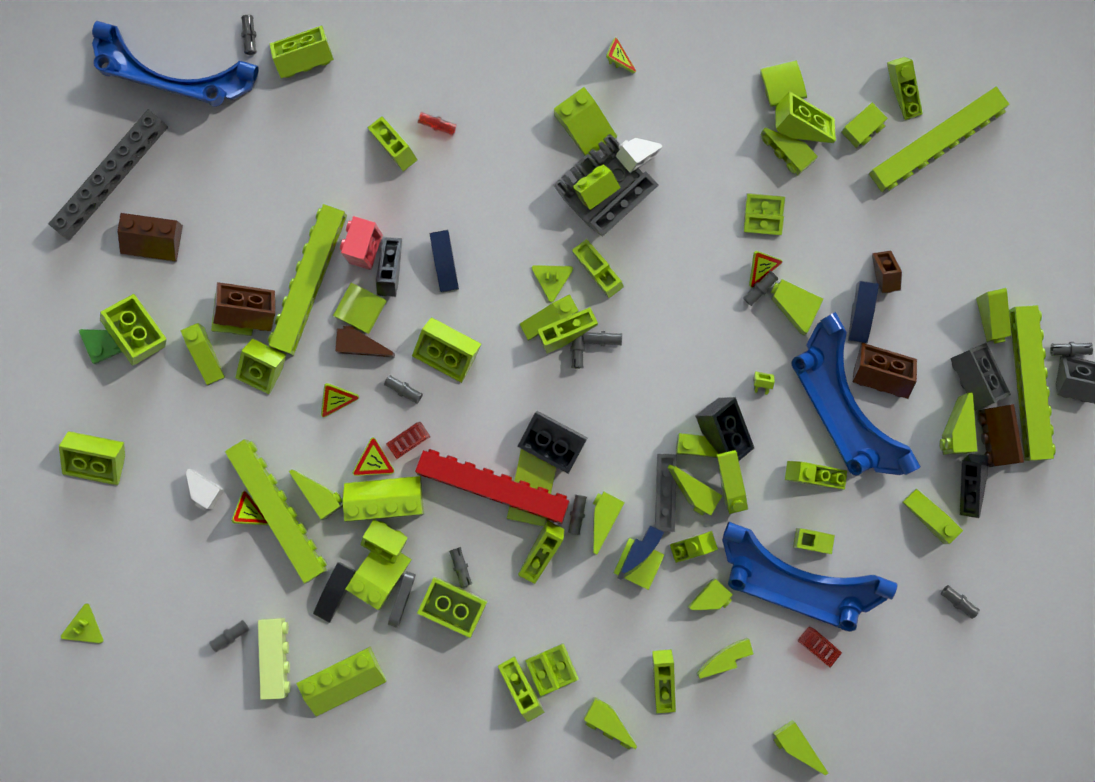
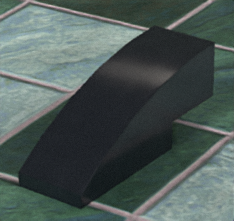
(334, 592)

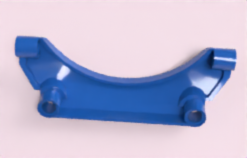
(111, 49)
(853, 434)
(817, 596)

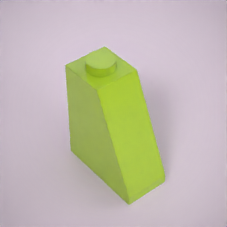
(796, 304)
(995, 315)

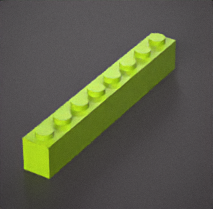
(938, 139)
(307, 279)
(1031, 383)
(276, 511)

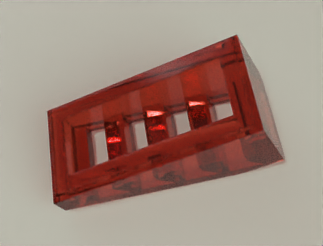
(422, 432)
(810, 638)

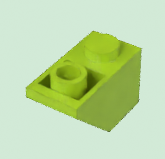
(813, 541)
(693, 547)

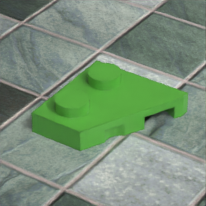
(99, 344)

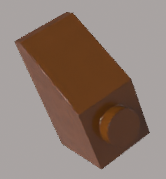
(887, 271)

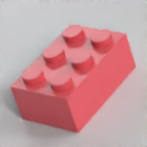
(361, 242)

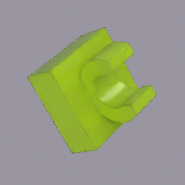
(763, 380)

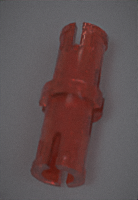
(437, 123)

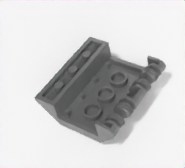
(634, 188)

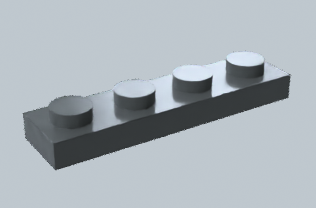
(665, 493)

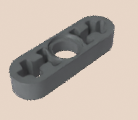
(401, 599)

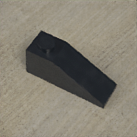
(389, 267)
(973, 484)

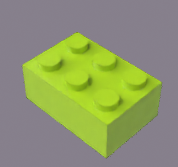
(133, 329)
(452, 607)

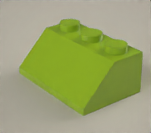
(301, 52)
(446, 349)
(92, 457)

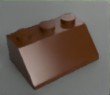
(149, 237)
(244, 307)
(885, 371)
(1001, 435)

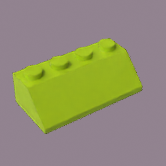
(383, 498)
(341, 682)

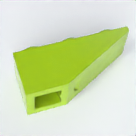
(905, 86)
(793, 151)
(815, 474)
(604, 717)

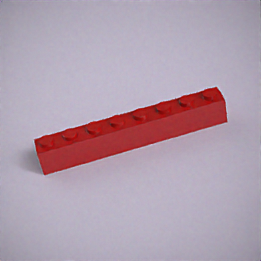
(493, 487)

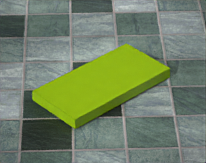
(537, 474)

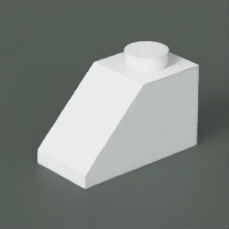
(637, 152)
(203, 490)

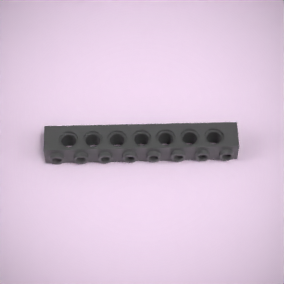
(108, 175)

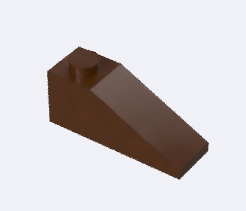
(356, 343)

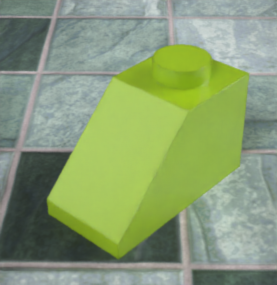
(712, 597)

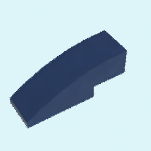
(444, 261)
(863, 311)
(640, 551)

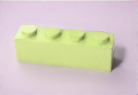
(273, 659)

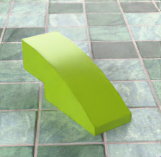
(598, 268)
(725, 658)

